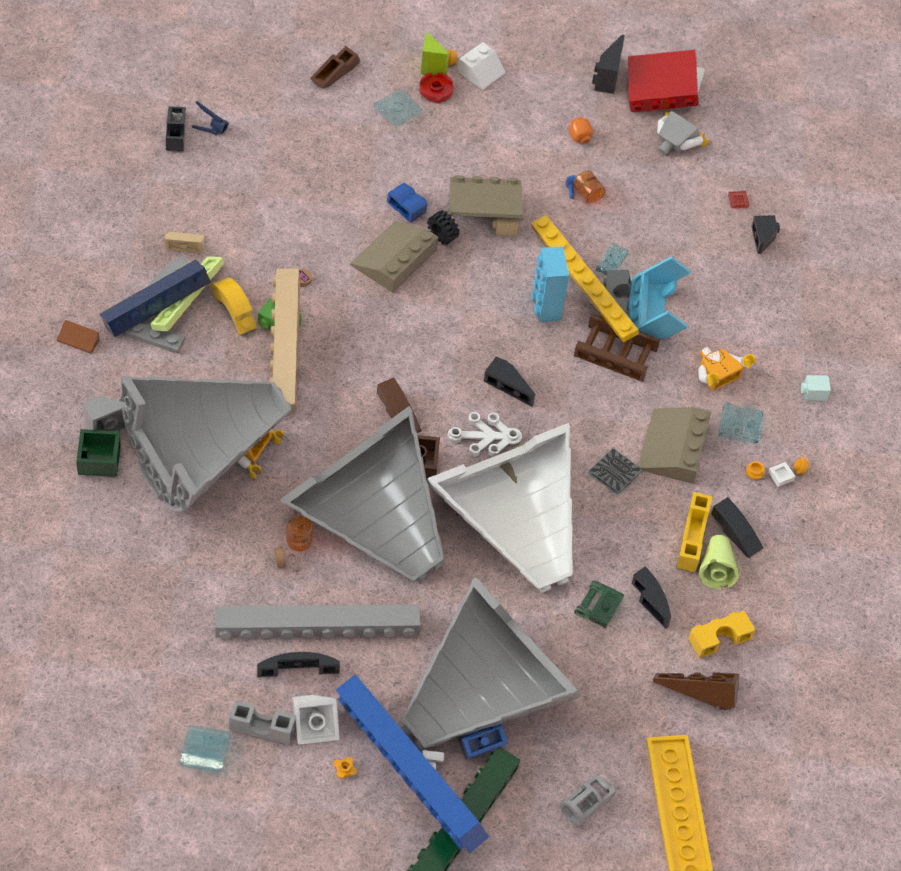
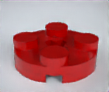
(433, 94)

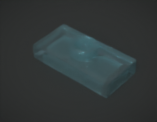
(612, 259)

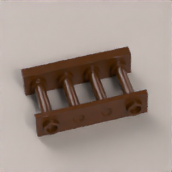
(611, 361)

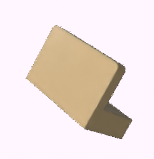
(184, 242)

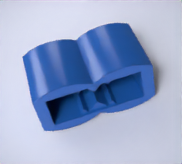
(407, 202)

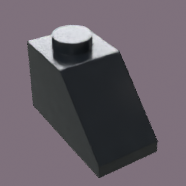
(764, 231)

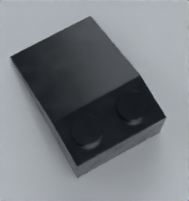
(608, 67)

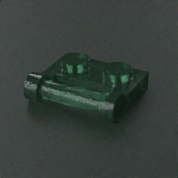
(605, 606)

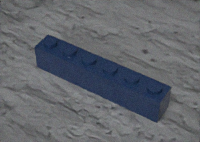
(155, 298)

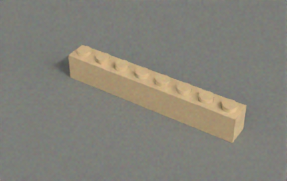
(286, 333)

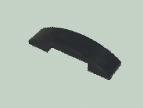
(291, 660)

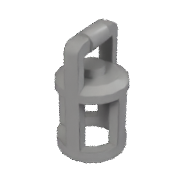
(591, 796)

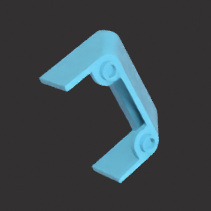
(649, 296)

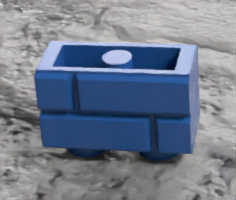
(483, 741)

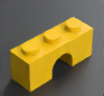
(735, 626)

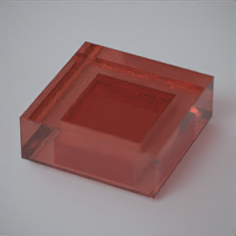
(738, 199)

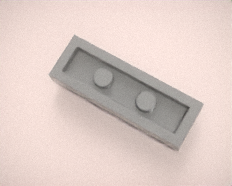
(162, 339)

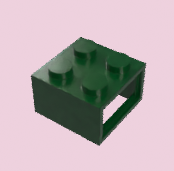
(98, 453)

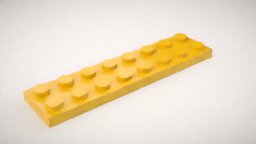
(678, 803)

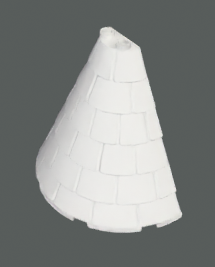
(521, 519)

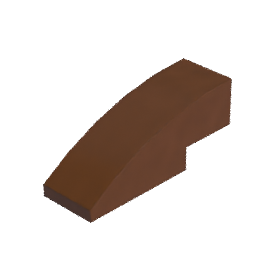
(335, 67)
(394, 399)

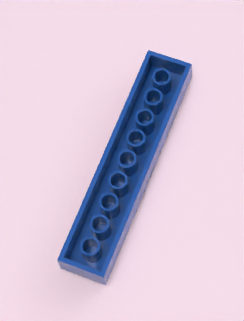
(411, 765)

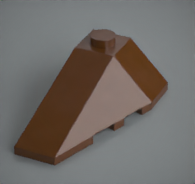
(715, 690)

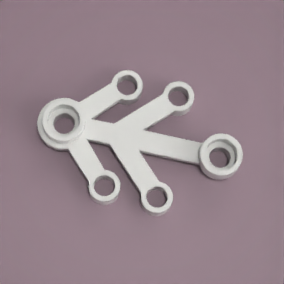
(487, 435)

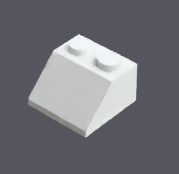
(481, 66)

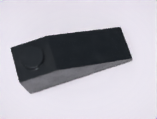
(507, 379)

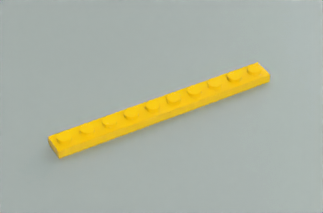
(587, 280)

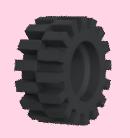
(443, 226)

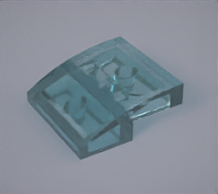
(740, 423)
(205, 748)

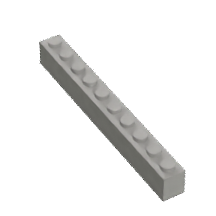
(317, 621)

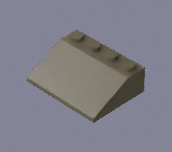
(485, 197)
(396, 254)
(675, 442)

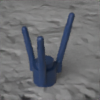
(218, 124)

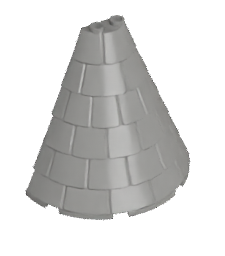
(195, 429)
(378, 500)
(482, 675)

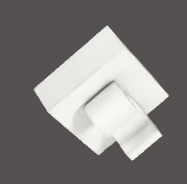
(433, 757)

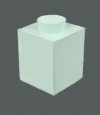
(816, 388)

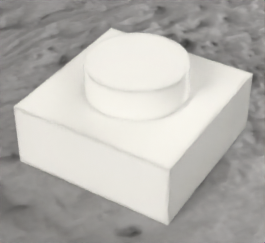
(781, 474)

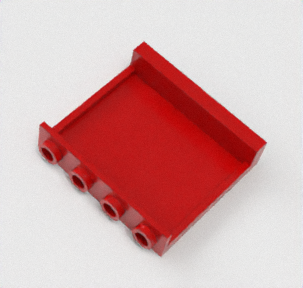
(663, 81)

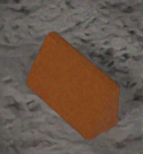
(78, 336)

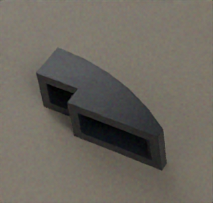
(175, 128)
(736, 527)
(652, 596)

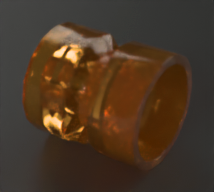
(589, 186)
(299, 533)

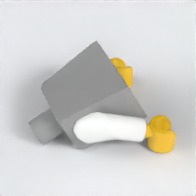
(678, 134)

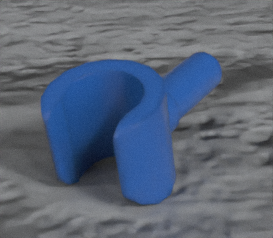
(569, 182)

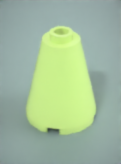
(719, 564)

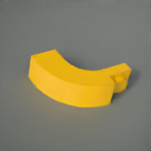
(236, 302)

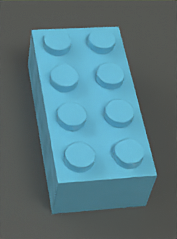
(550, 284)

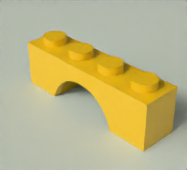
(694, 532)

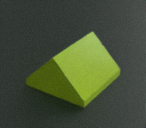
(434, 57)

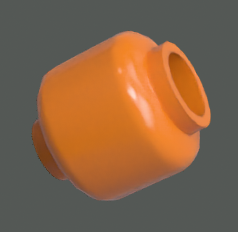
(581, 130)

